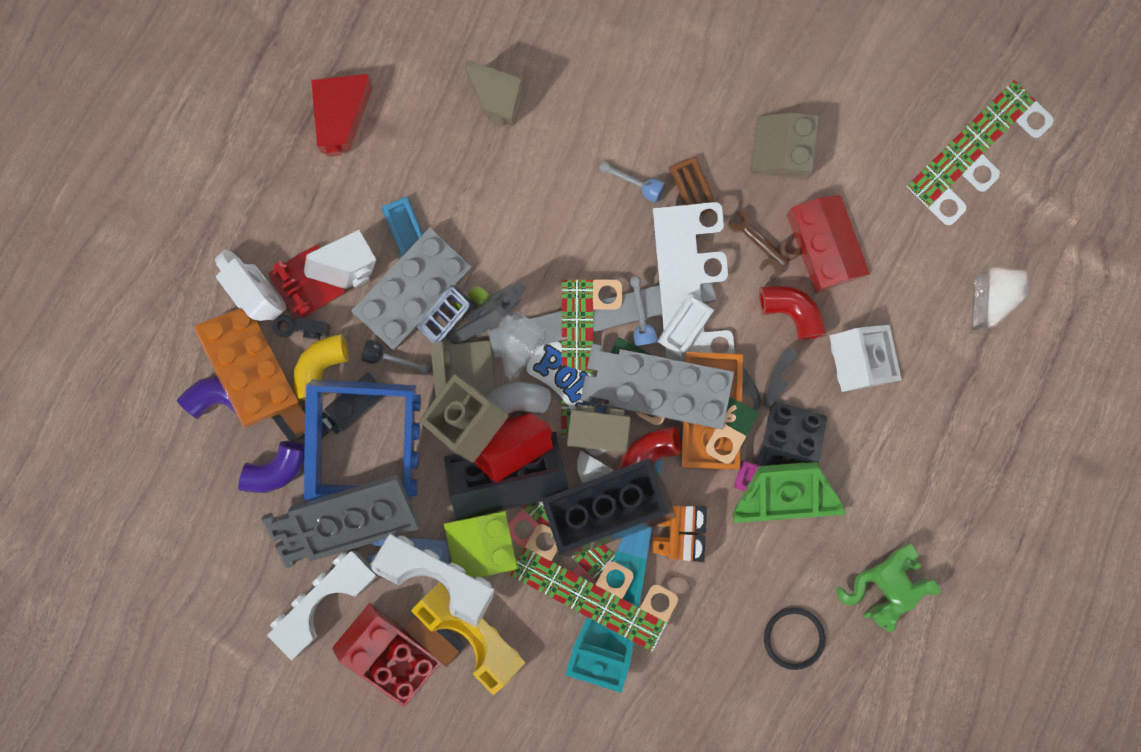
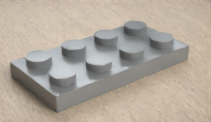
(411, 288)

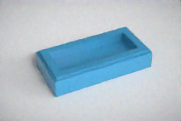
(402, 224)

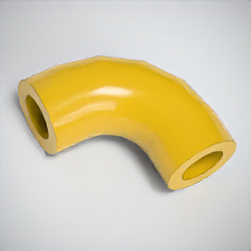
(316, 360)

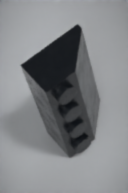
(476, 494)
(608, 508)

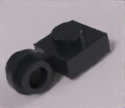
(310, 328)

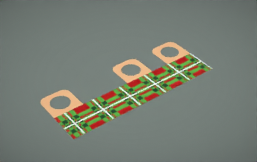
(578, 303)
(594, 600)

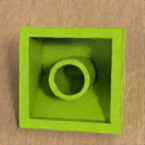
(481, 544)

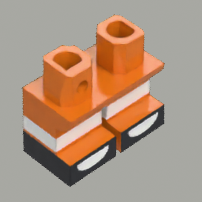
(684, 546)

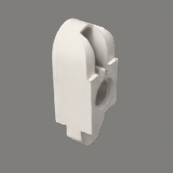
(248, 287)

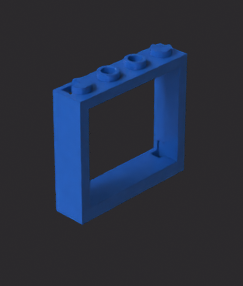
(313, 431)

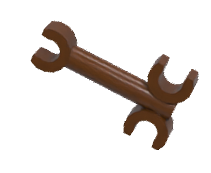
(778, 257)

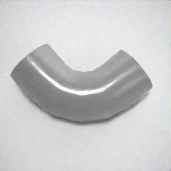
(521, 397)

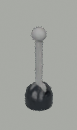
(374, 353)

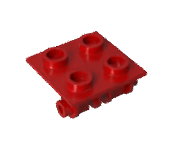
(299, 292)

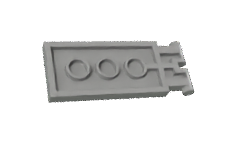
(659, 386)

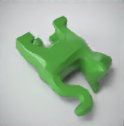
(895, 586)

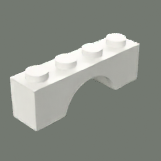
(401, 561)
(297, 630)

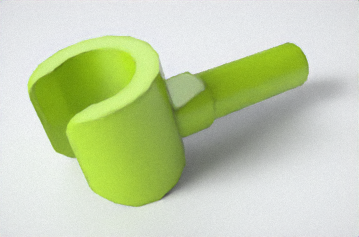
(477, 294)

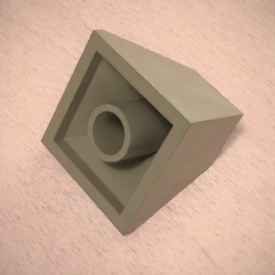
(496, 92)

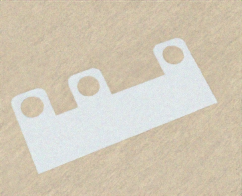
(683, 269)

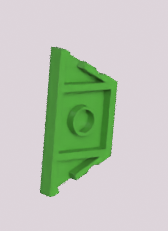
(787, 493)

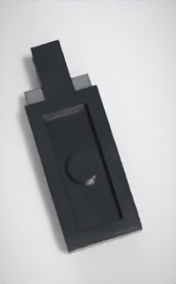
(348, 408)

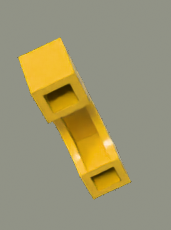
(494, 657)

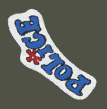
(564, 380)

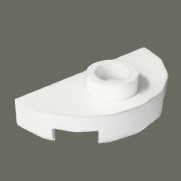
(590, 468)

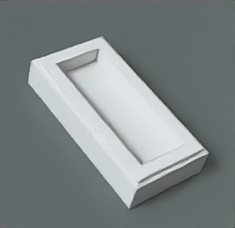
(685, 325)

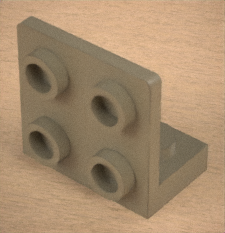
(467, 360)

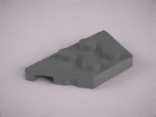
(489, 313)

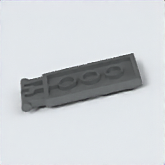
(342, 521)

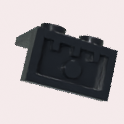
(791, 436)

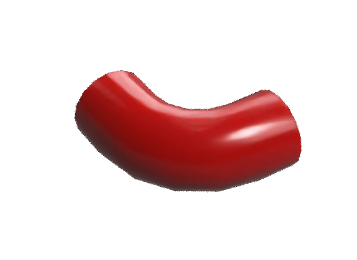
(797, 305)
(653, 445)

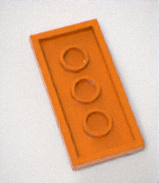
(246, 367)
(696, 436)

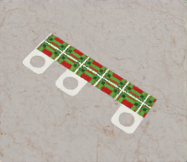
(967, 149)

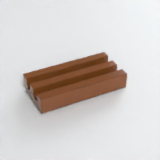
(701, 179)

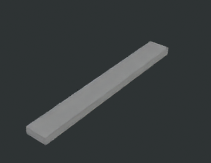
(605, 318)

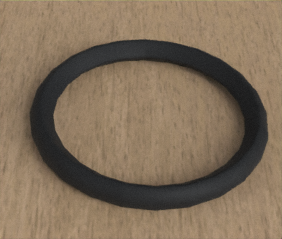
(813, 618)

